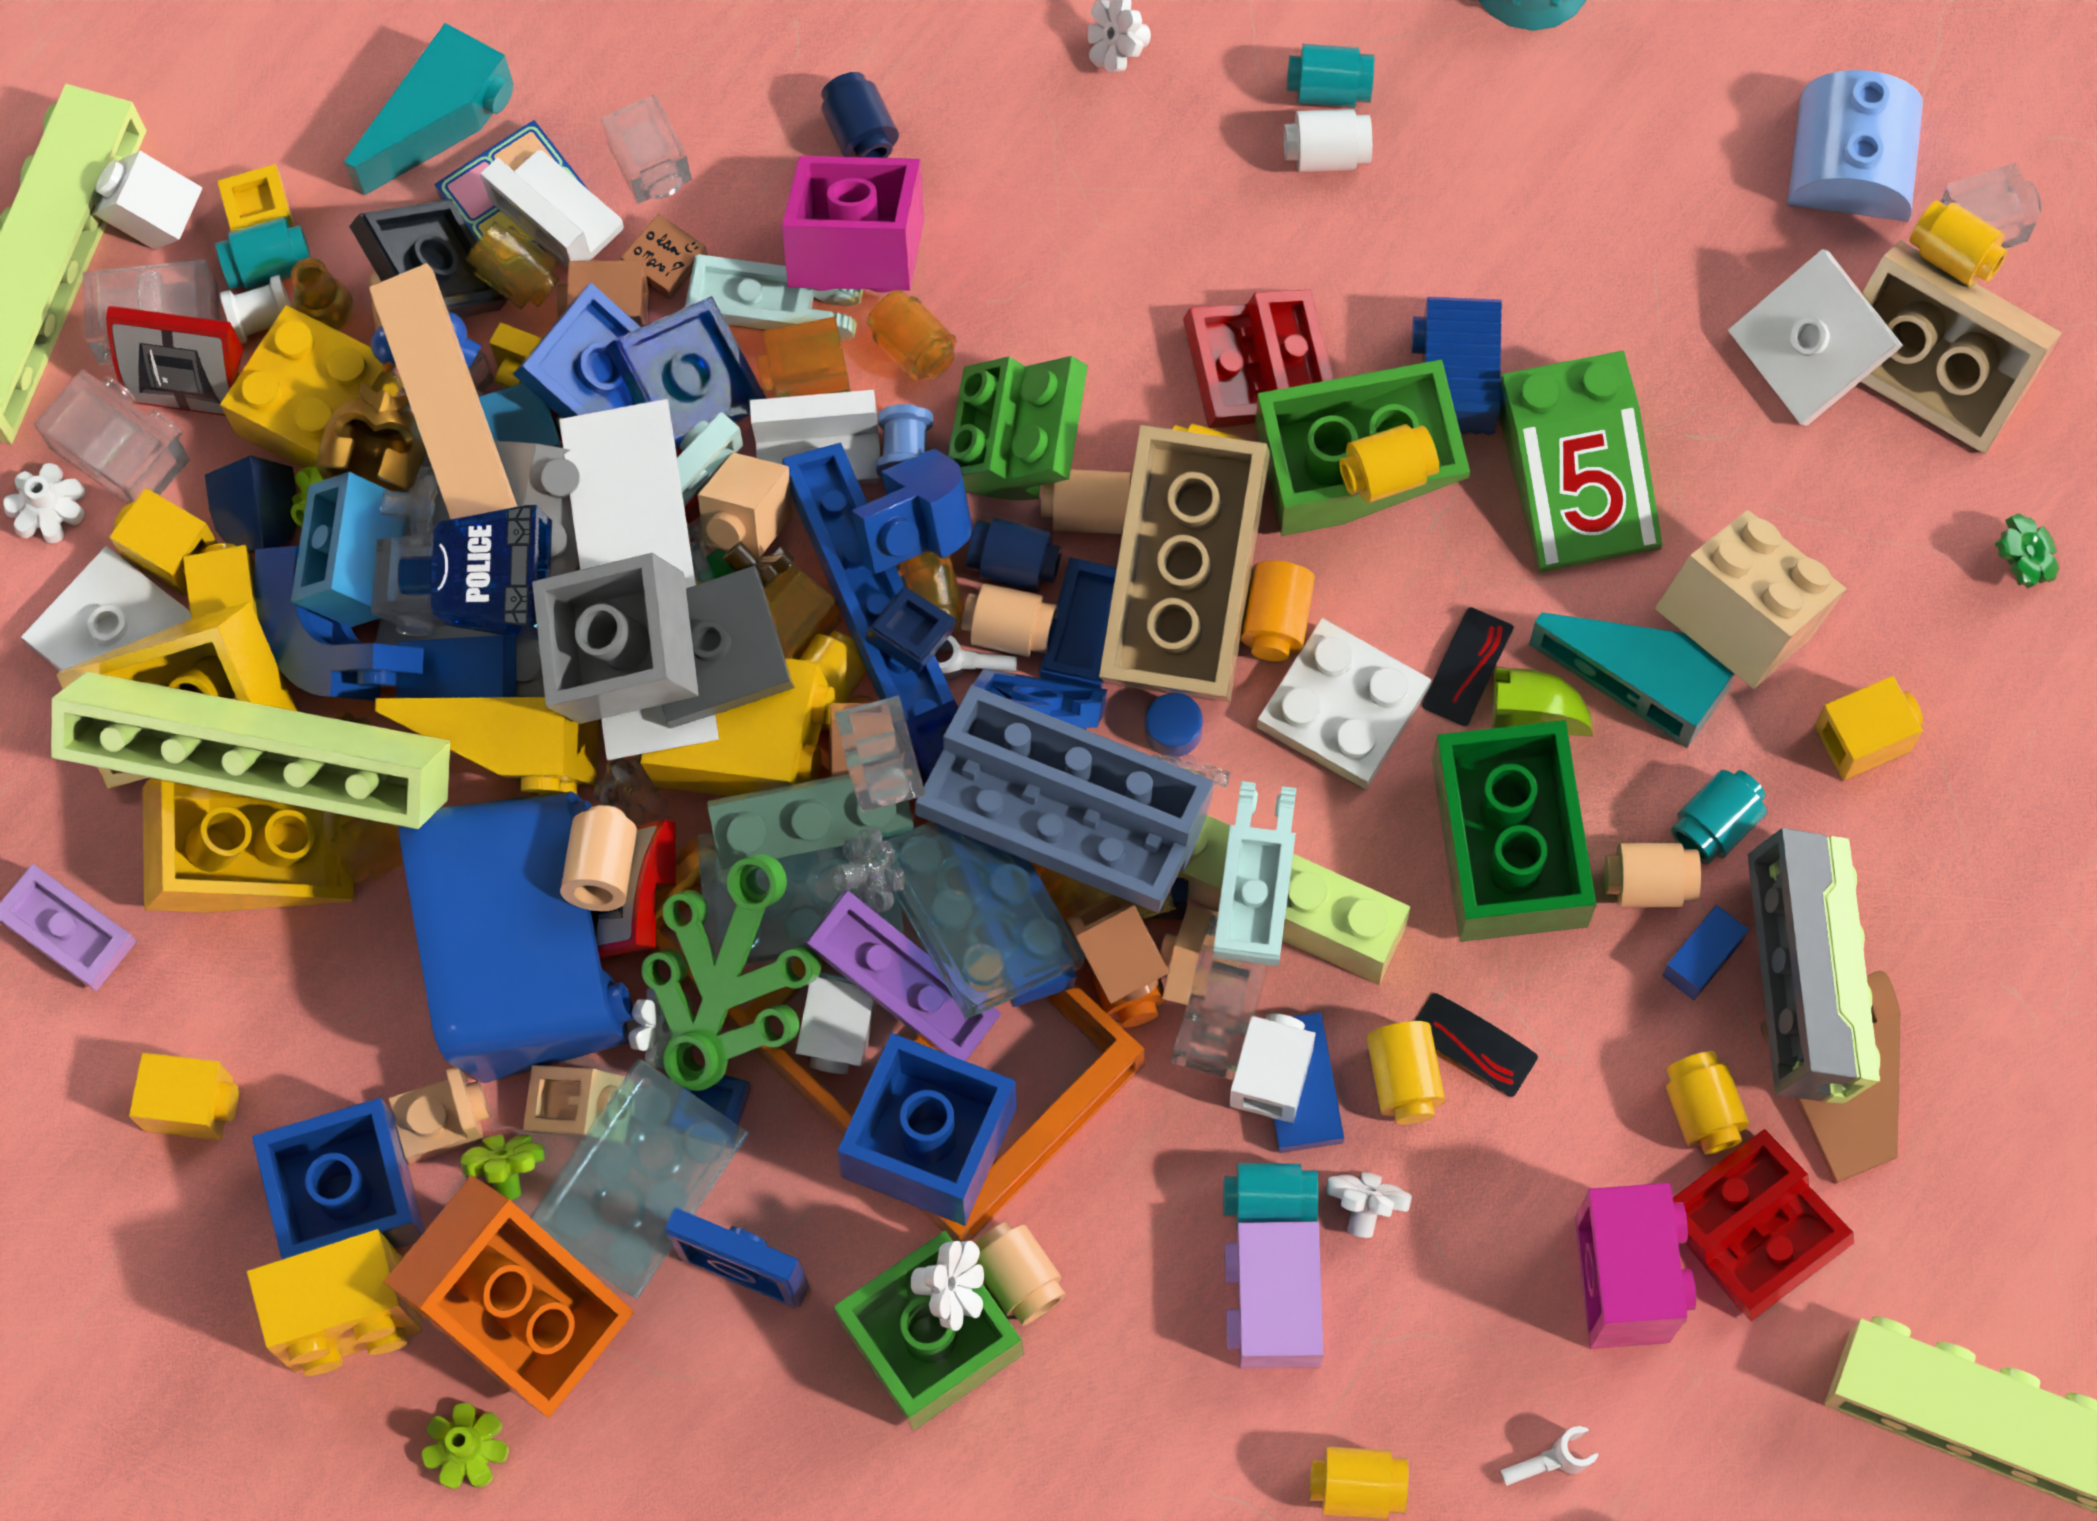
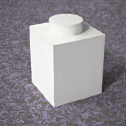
(145, 199)
(835, 1024)
(1272, 1067)

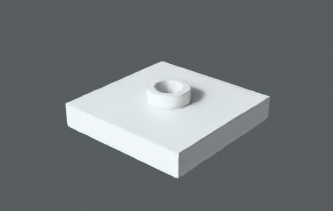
(1815, 337)
(102, 611)

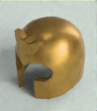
(373, 440)

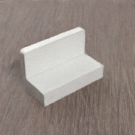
(552, 207)
(814, 421)

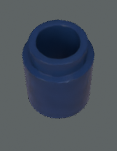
(858, 117)
(1013, 554)

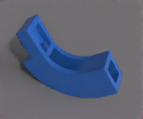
(316, 650)

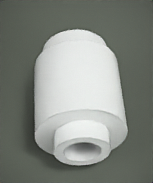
(1328, 140)

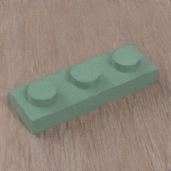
(798, 820)

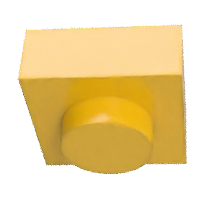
(254, 198)

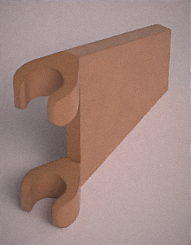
(1865, 1129)

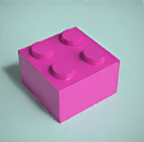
(853, 223)
(1633, 1265)

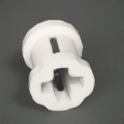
(256, 308)

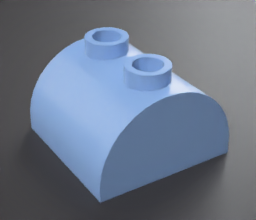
(1857, 145)

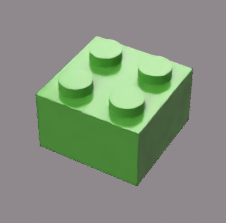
(910, 1351)

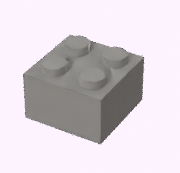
(615, 638)

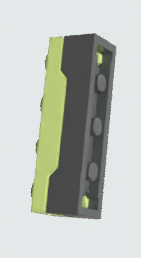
(1813, 967)

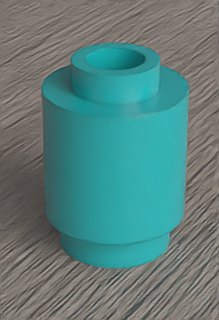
(1331, 75)
(261, 252)
(1720, 814)
(1271, 1193)

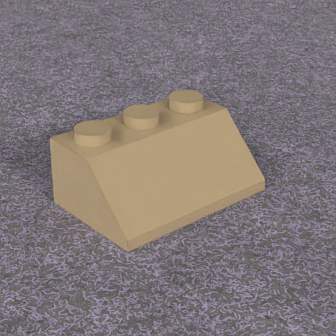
(1962, 349)

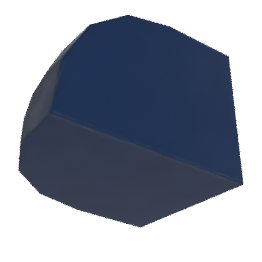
(252, 502)

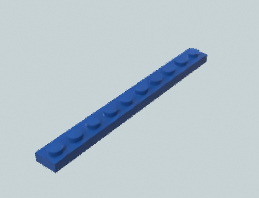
(824, 496)

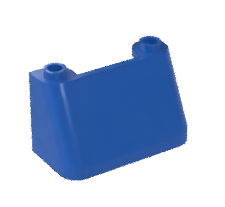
(499, 948)

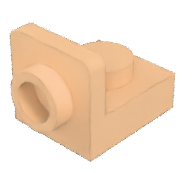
(567, 1099)
(440, 1117)

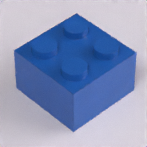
(927, 1129)
(338, 1179)

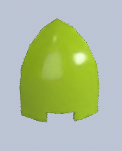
(1537, 697)

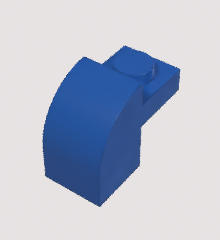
(919, 514)

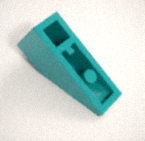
(434, 107)
(1644, 669)

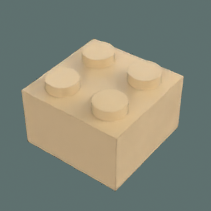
(1750, 598)

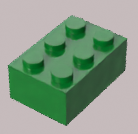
(1513, 831)

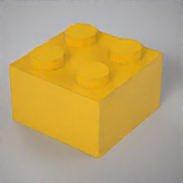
(297, 385)
(332, 1304)

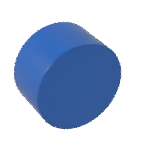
(1173, 724)

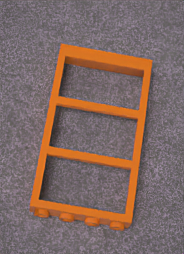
(1031, 1151)

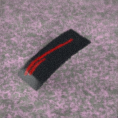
(1467, 666)
(1477, 1044)

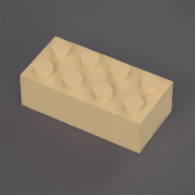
(1185, 563)

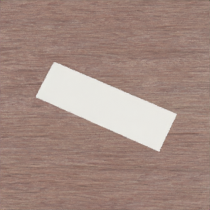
(624, 509)

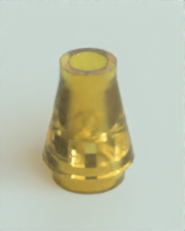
(320, 293)

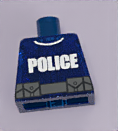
(484, 570)

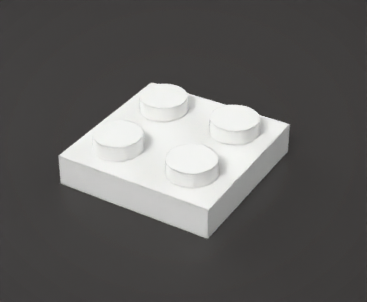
(1343, 703)

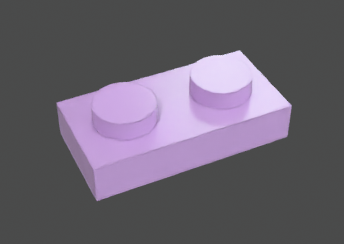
(65, 927)

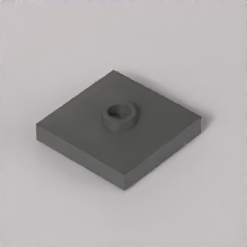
(733, 648)

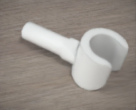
(972, 660)
(1551, 1459)

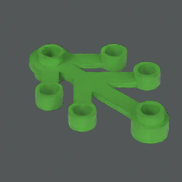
(721, 978)

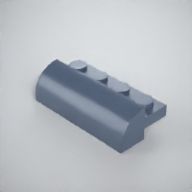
(1066, 798)

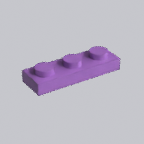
(896, 976)

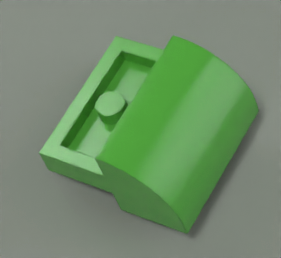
(1017, 425)

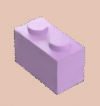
(1276, 1295)

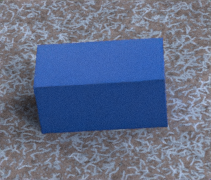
(1705, 952)

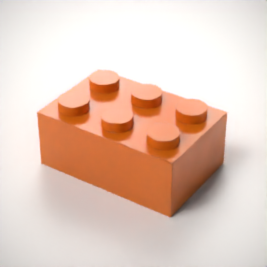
(509, 1296)

